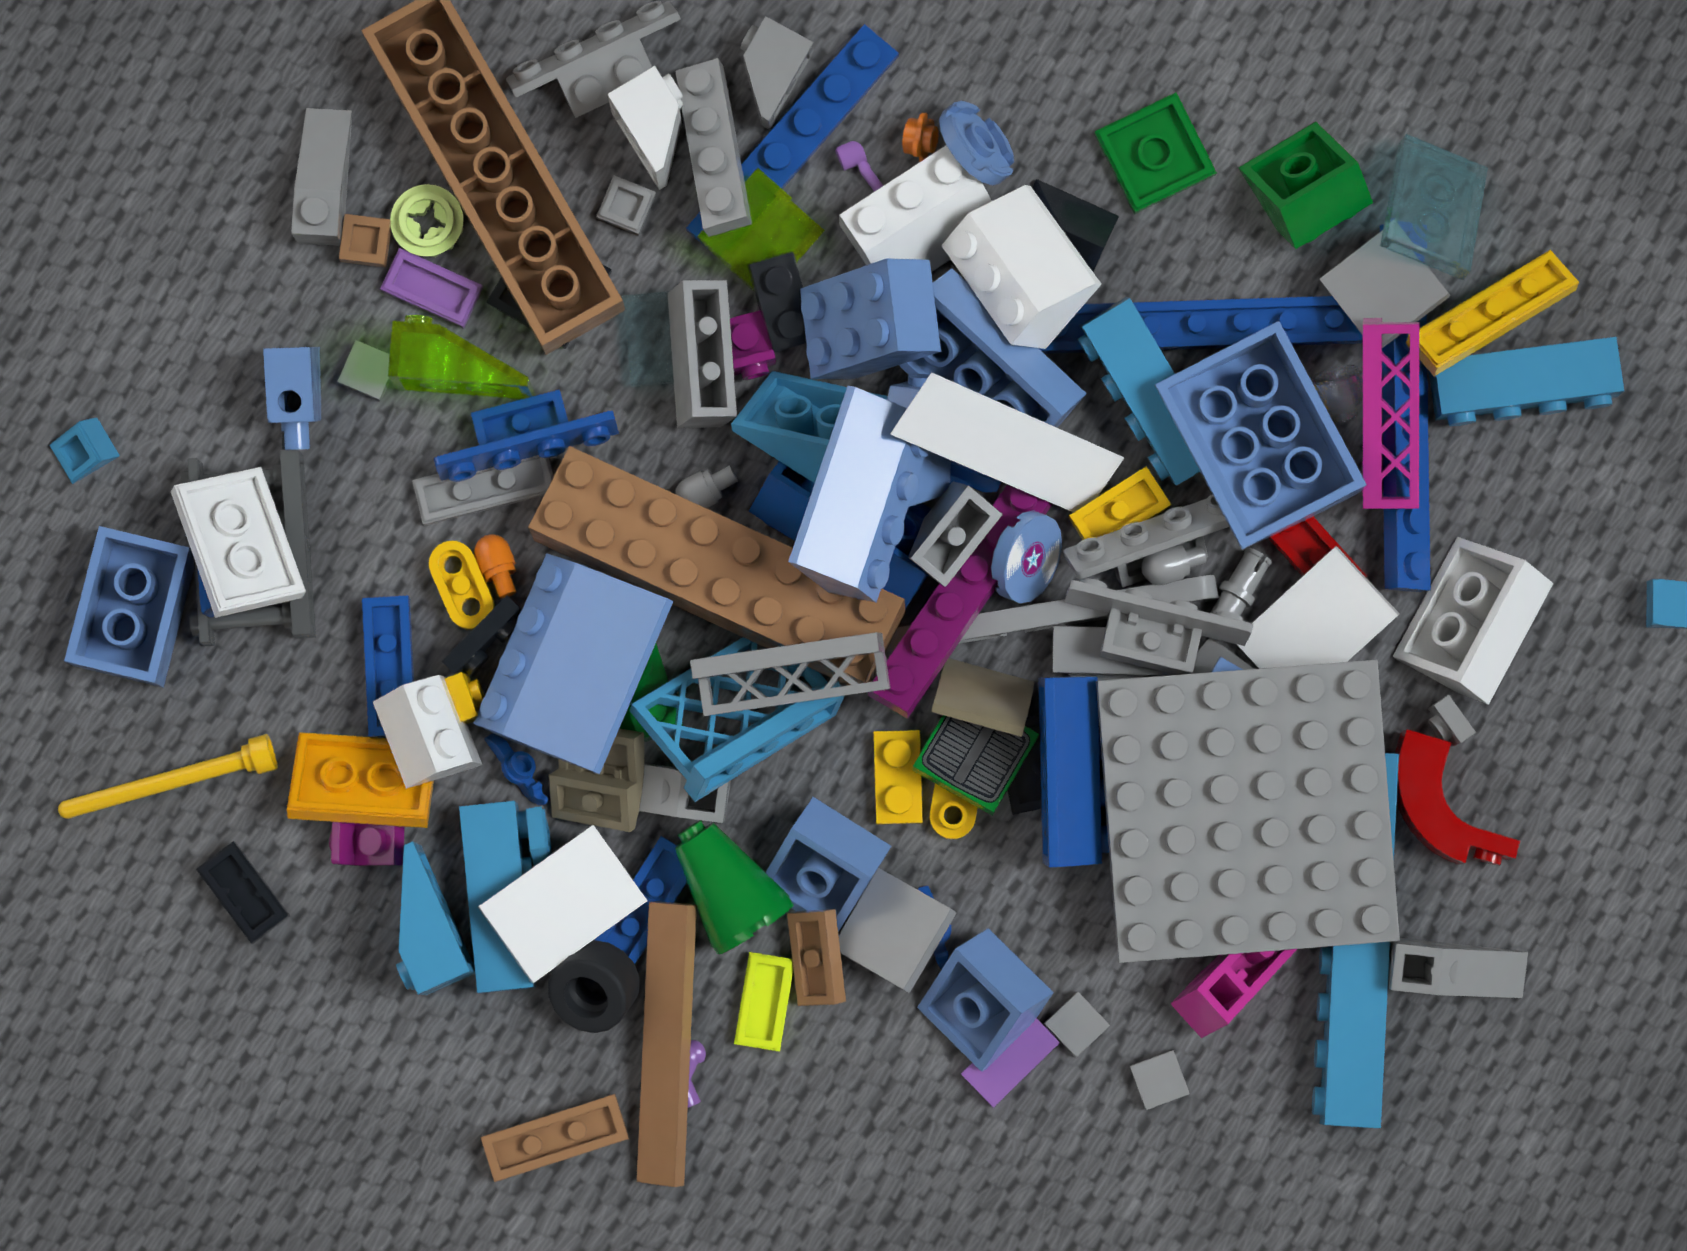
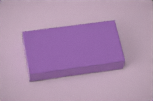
(431, 288)
(1012, 1064)

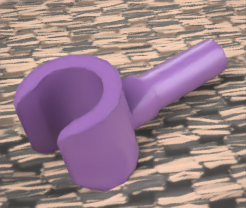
(853, 155)

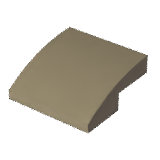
(983, 697)
(607, 798)

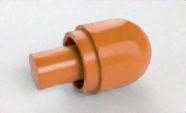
(496, 563)

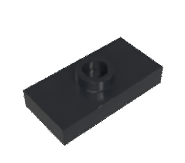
(243, 892)

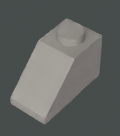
(773, 65)
(952, 532)

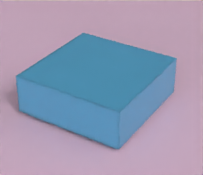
(538, 834)

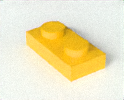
(1127, 502)
(896, 784)

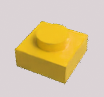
(465, 695)

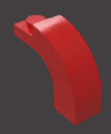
(1427, 812)

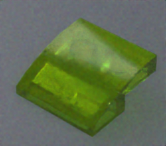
(775, 229)

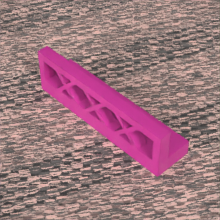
(1372, 414)

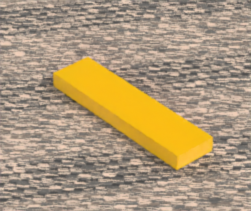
(1494, 312)

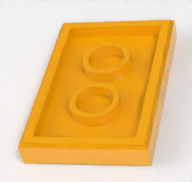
(353, 783)

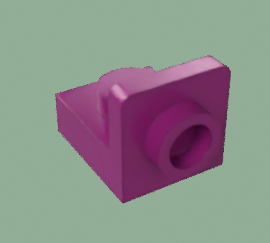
(751, 346)
(366, 844)

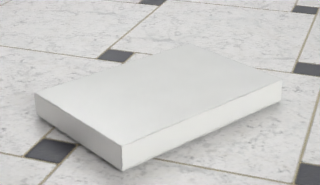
(238, 542)
(1320, 617)
(562, 904)

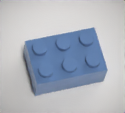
(870, 319)
(130, 606)

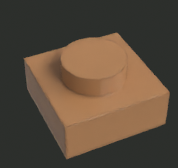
(365, 240)

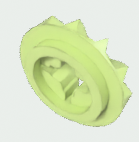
(417, 202)

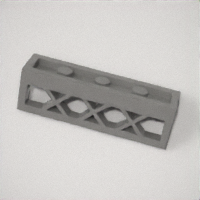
(786, 656)

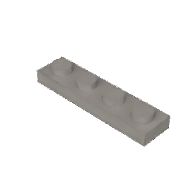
(713, 147)

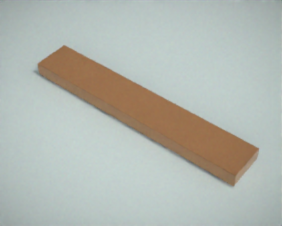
(666, 1043)

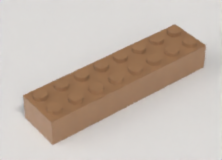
(494, 171)
(701, 562)

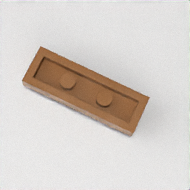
(555, 1137)

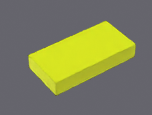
(764, 1001)

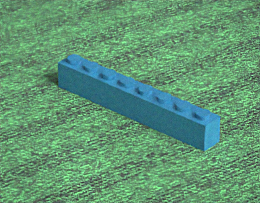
(1354, 1020)

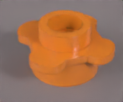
(920, 137)

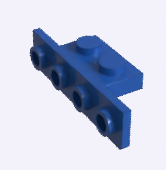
(523, 431)

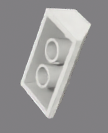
(914, 212)
(1021, 267)
(1473, 619)

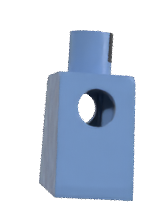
(299, 372)

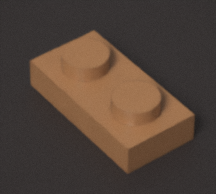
(816, 957)

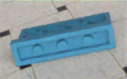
(736, 752)

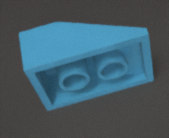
(792, 420)
(428, 934)

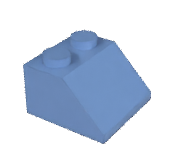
(826, 861)
(984, 998)

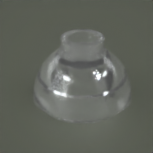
(1340, 390)

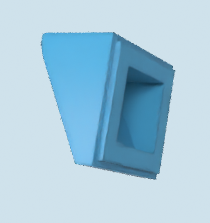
(84, 449)
(1666, 604)

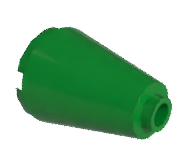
(728, 887)

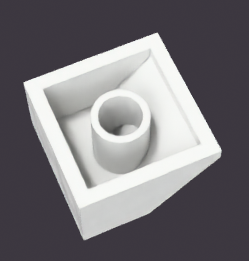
(650, 119)
(426, 731)

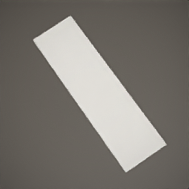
(1006, 444)

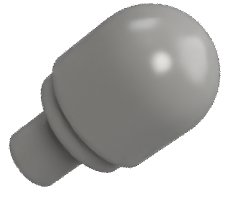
(706, 487)
(1172, 564)

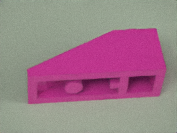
(1226, 988)

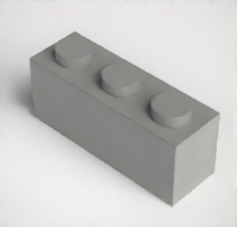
(702, 354)

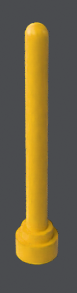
(254, 756)

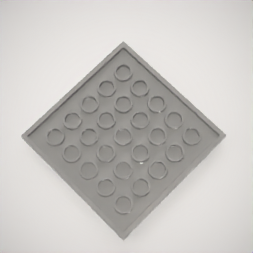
(1247, 811)

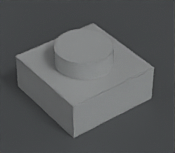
(1449, 721)

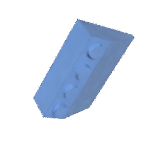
(1261, 436)
(573, 663)

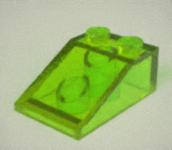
(439, 361)

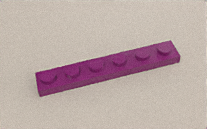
(949, 612)

